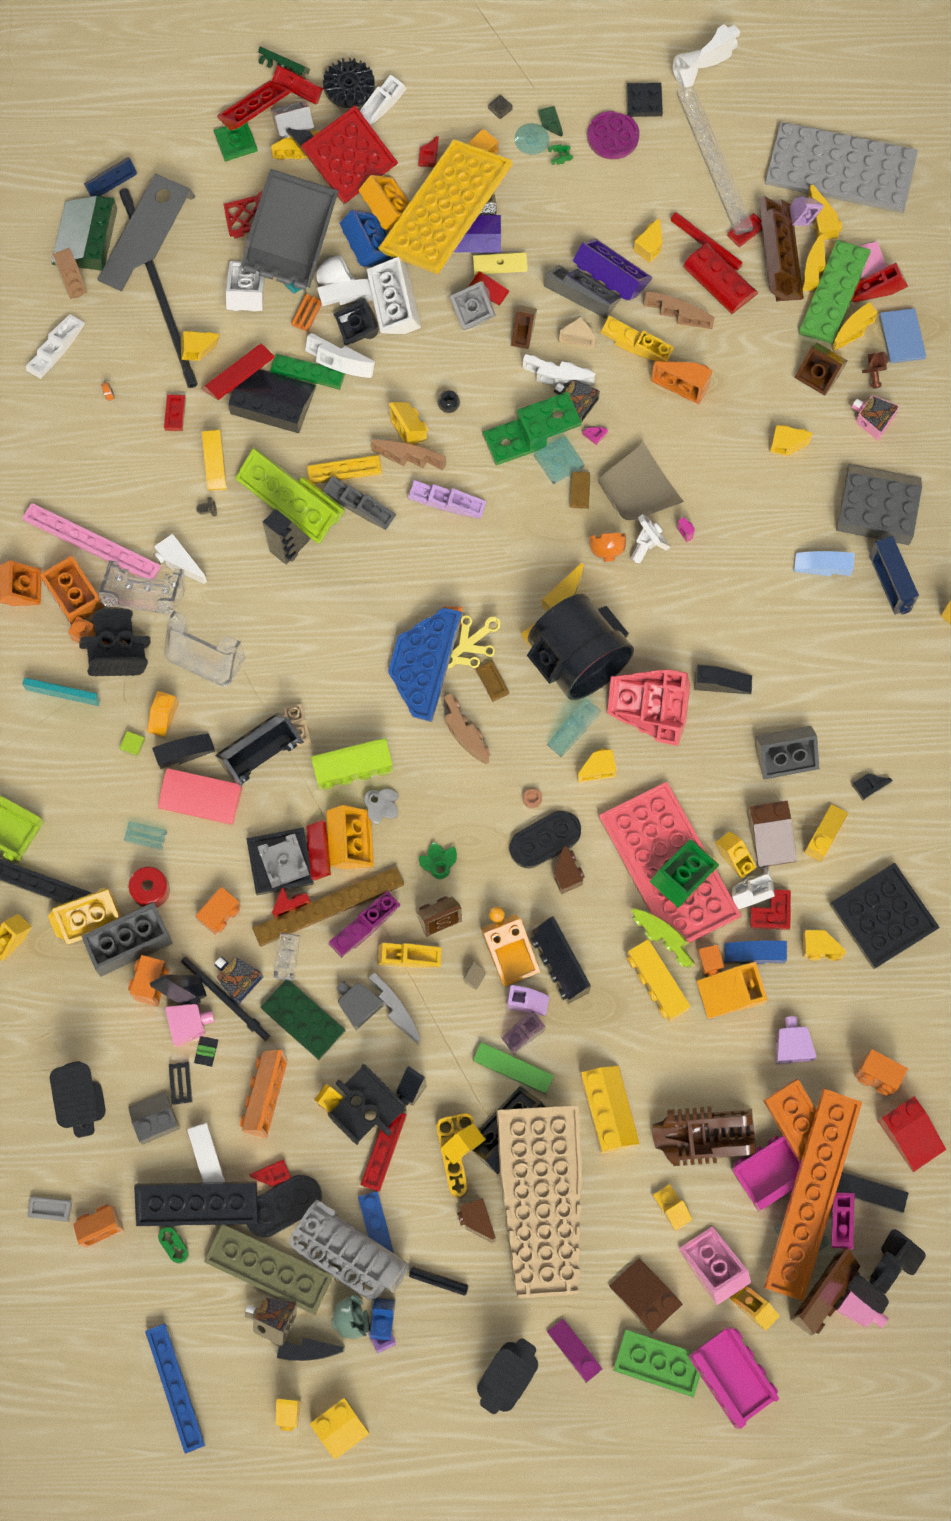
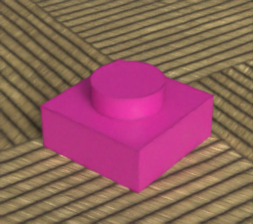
(686, 529)

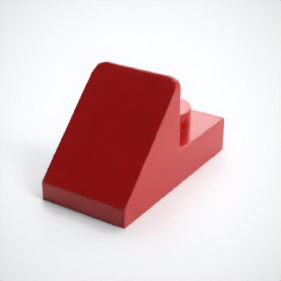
(284, 905)

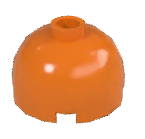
(608, 545)

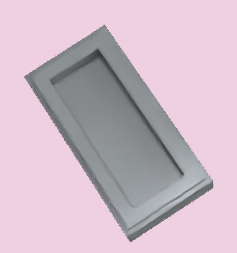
(49, 1209)

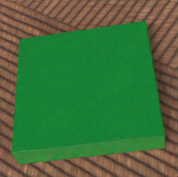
(235, 142)

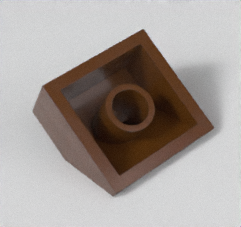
(820, 368)
(476, 1220)

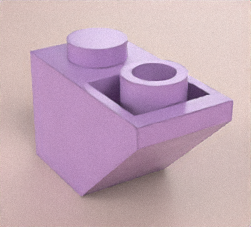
(527, 1000)

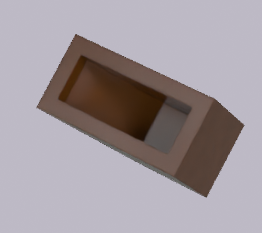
(524, 327)

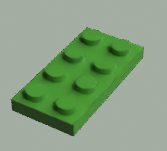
(657, 1363)

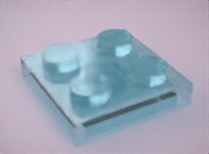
(559, 460)

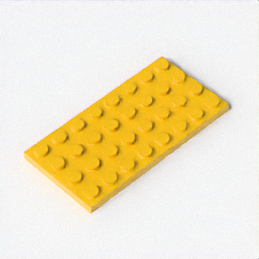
(445, 206)

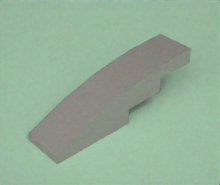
(399, 1015)

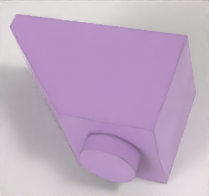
(804, 210)

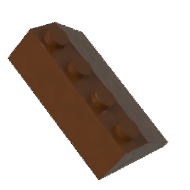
(826, 1292)

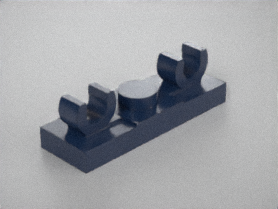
(111, 178)

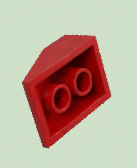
(912, 1134)

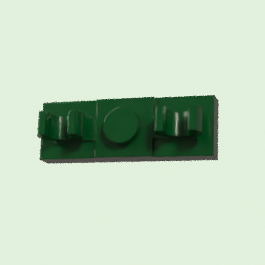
(270, 56)

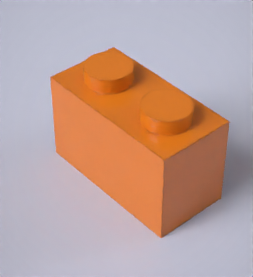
(218, 911)

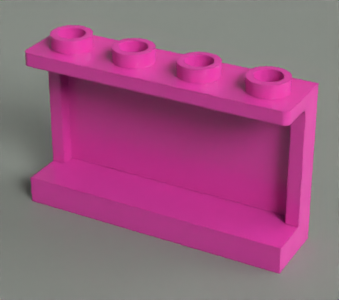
(767, 1173)
(733, 1376)

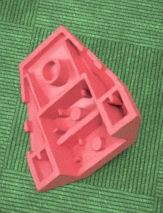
(652, 702)

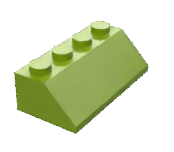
(352, 764)

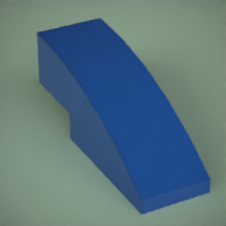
(756, 951)

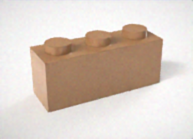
(69, 273)

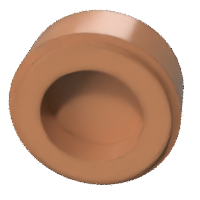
(532, 798)

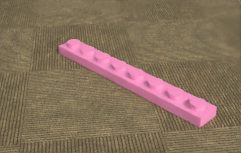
(90, 542)

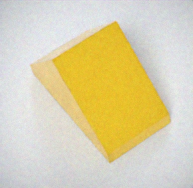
(462, 1143)

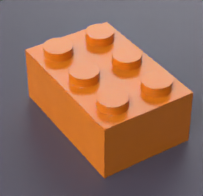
(71, 590)

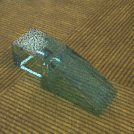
(574, 727)

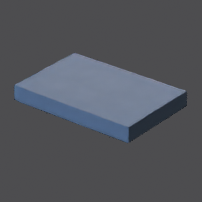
(902, 335)

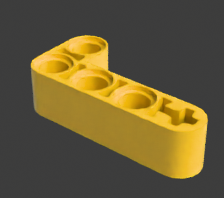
(454, 1122)

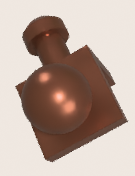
(877, 363)

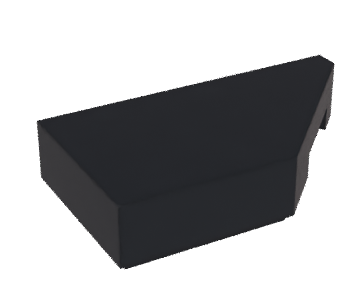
(869, 785)

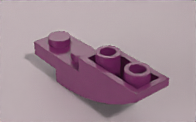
(365, 925)

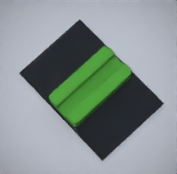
(206, 1051)

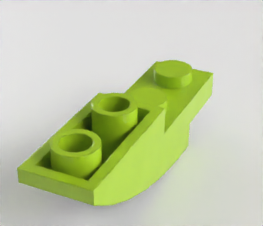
(658, 930)

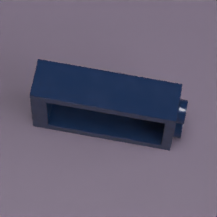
(894, 575)

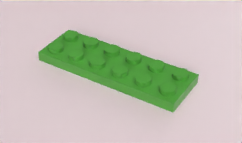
(835, 292)

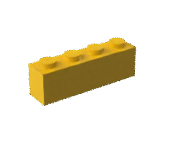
(658, 981)

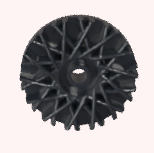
(348, 83)

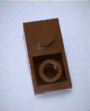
(566, 872)

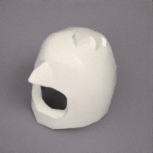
(333, 271)

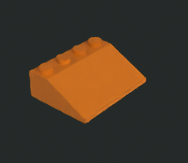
(265, 1093)

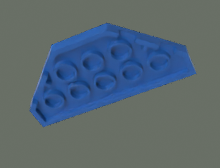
(422, 661)

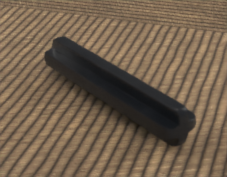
(438, 1281)

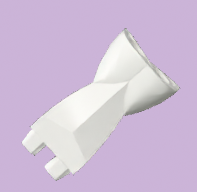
(716, 51)

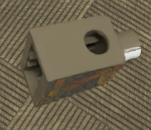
(273, 1318)

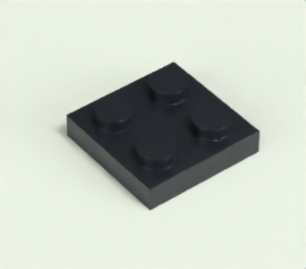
(644, 99)

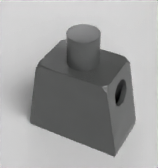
(358, 1003)

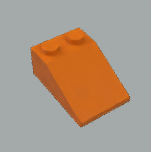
(683, 378)

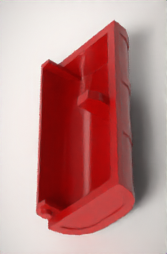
(719, 278)

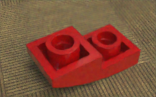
(497, 291)

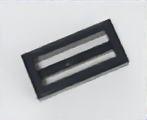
(178, 1066)

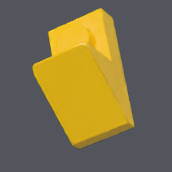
(328, 1098)
(672, 1207)

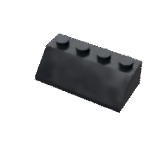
(560, 960)
(489, 1149)

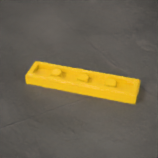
(345, 469)

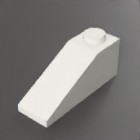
(175, 556)

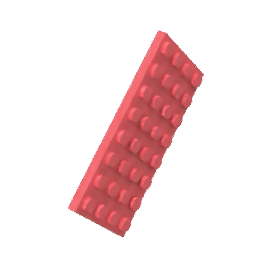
(646, 837)

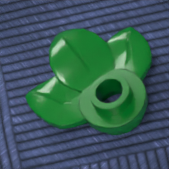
(438, 858)

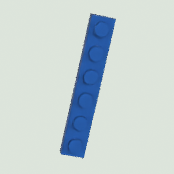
(175, 1388)

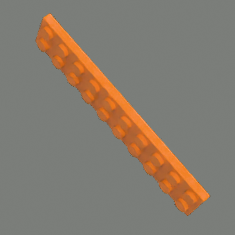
(813, 1195)

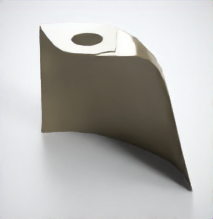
(638, 486)

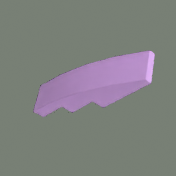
(447, 500)

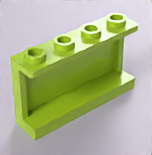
(17, 829)

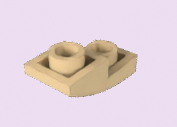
(296, 716)

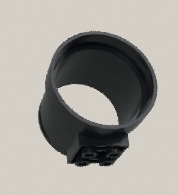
(579, 646)

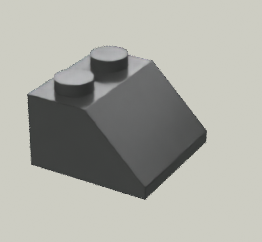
(153, 1118)

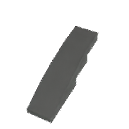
(359, 503)

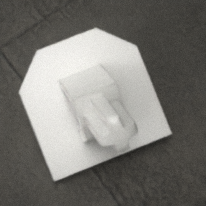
(648, 538)

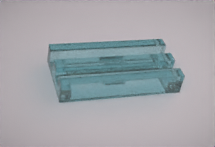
(161, 839)

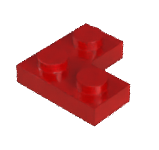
(777, 916)

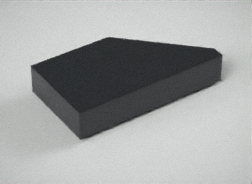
(299, 137)

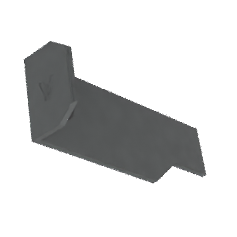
(144, 231)

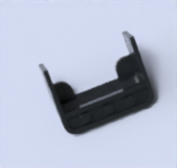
(258, 746)

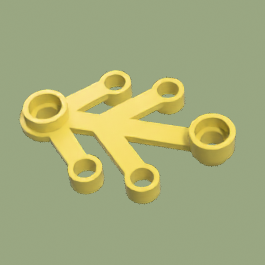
(467, 644)

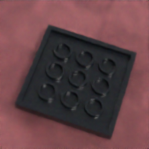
(884, 916)

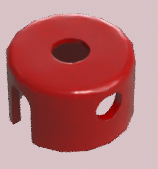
(159, 891)

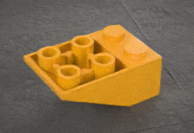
(732, 990)

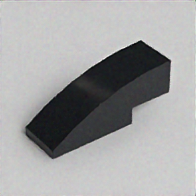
(183, 750)
(308, 1351)

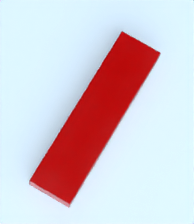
(382, 1155)

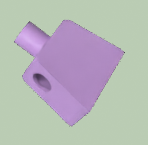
(794, 1043)

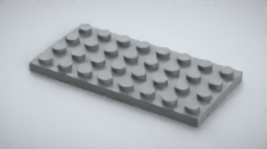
(842, 167)

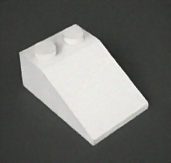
(244, 289)

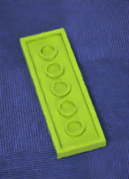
(287, 495)

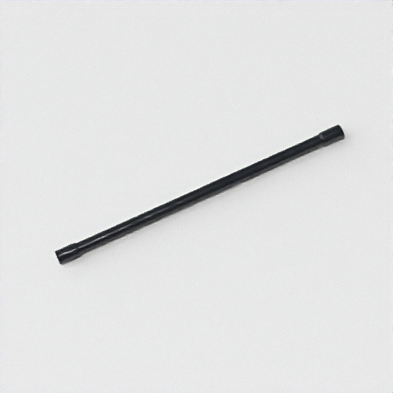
(188, 372)

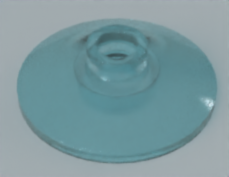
(529, 144)

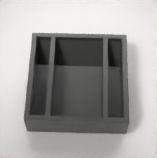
(879, 504)

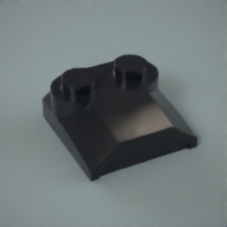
(357, 322)

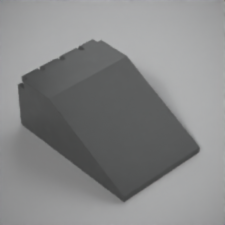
(289, 229)

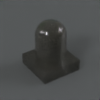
(208, 507)

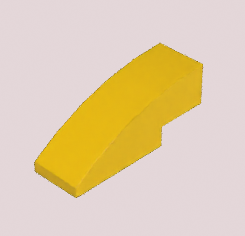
(815, 265)
(855, 326)
(214, 460)
(409, 955)

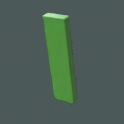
(513, 1068)

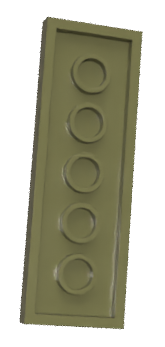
(268, 1269)

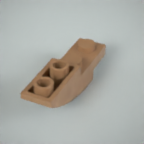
(468, 736)

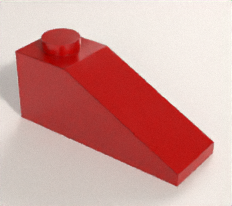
(880, 284)

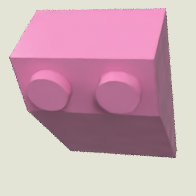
(715, 1265)

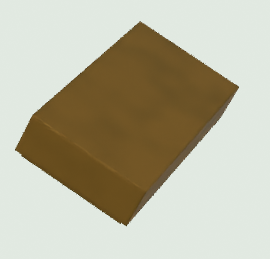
(580, 490)
(492, 681)

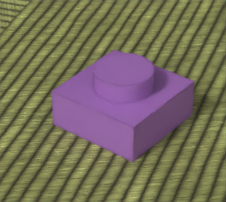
(382, 1345)

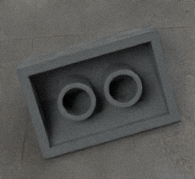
(787, 752)

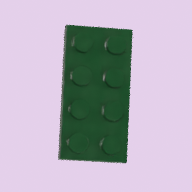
(303, 1019)

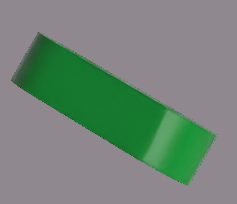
(170, 1248)

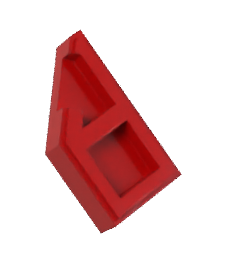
(428, 154)
(272, 1174)

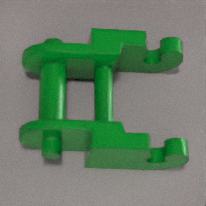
(559, 148)

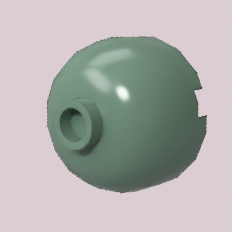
(350, 1319)

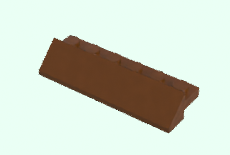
(780, 250)

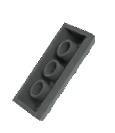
(126, 939)

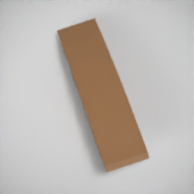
(685, 312)
(405, 452)

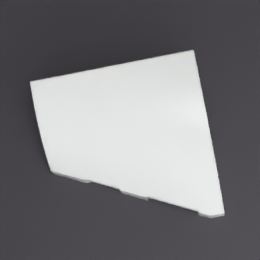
(753, 889)

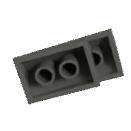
(582, 290)

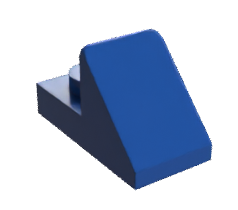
(382, 1319)

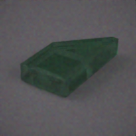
(550, 120)

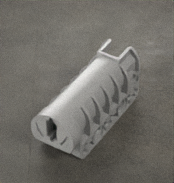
(350, 1250)

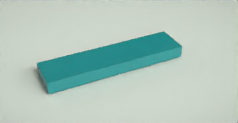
(61, 691)

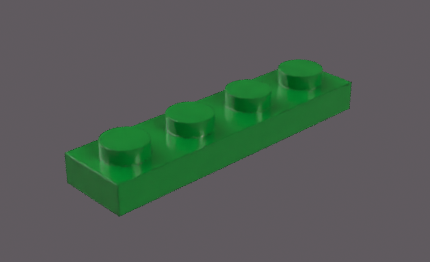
(307, 371)

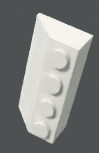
(393, 297)

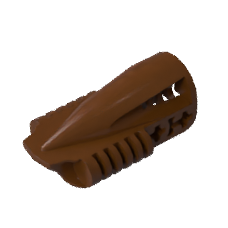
(704, 1135)

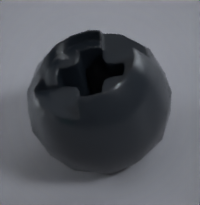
(448, 395)

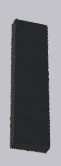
(873, 1192)

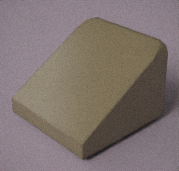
(474, 976)

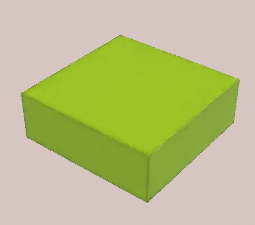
(132, 743)

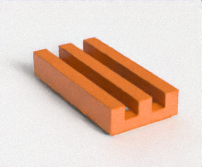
(312, 300)

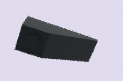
(722, 680)
(181, 988)
(411, 1086)

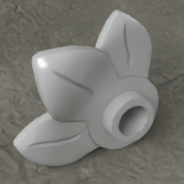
(383, 807)

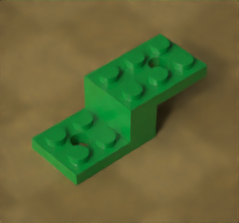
(531, 428)

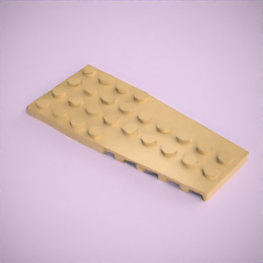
(542, 1197)

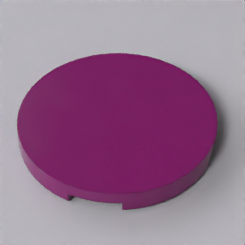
(613, 135)

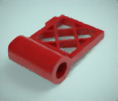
(241, 205)

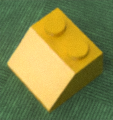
(407, 423)
(339, 1428)

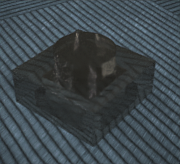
(500, 107)

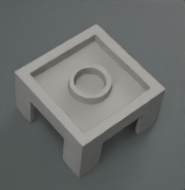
(283, 861)

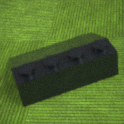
(272, 400)

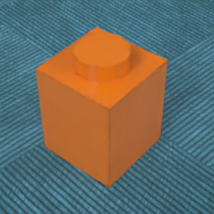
(710, 960)

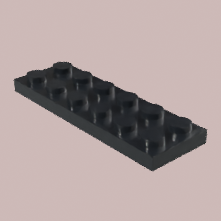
(196, 1203)

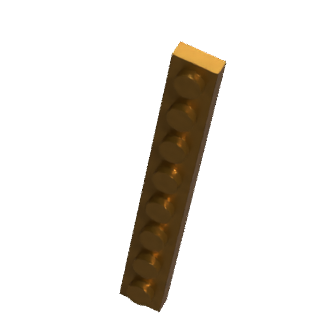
(328, 906)

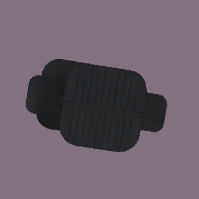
(115, 658)
(374, 1096)
(77, 1098)
(899, 1255)
(507, 1376)

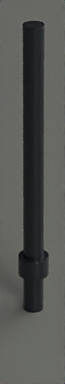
(252, 1024)

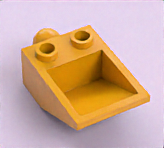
(511, 951)

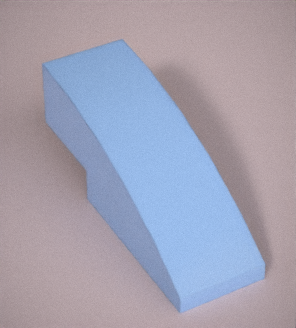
(824, 563)

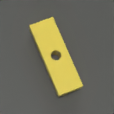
(509, 263)

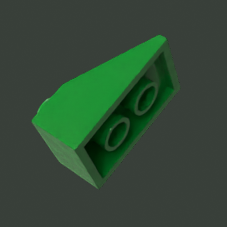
(684, 873)

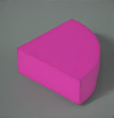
(595, 434)

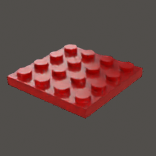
(348, 154)

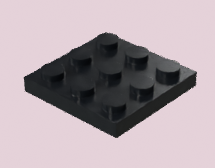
(260, 877)

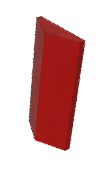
(252, 105)
(238, 372)

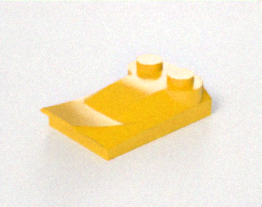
(84, 915)

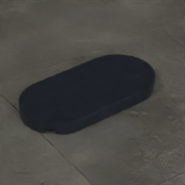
(545, 839)
(285, 1205)

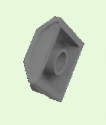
(473, 305)

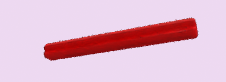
(703, 239)

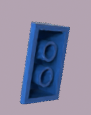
(365, 237)

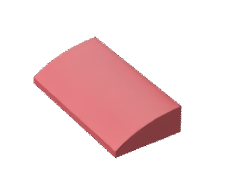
(200, 796)

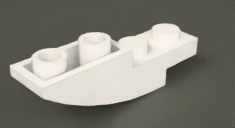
(339, 359)
(552, 374)

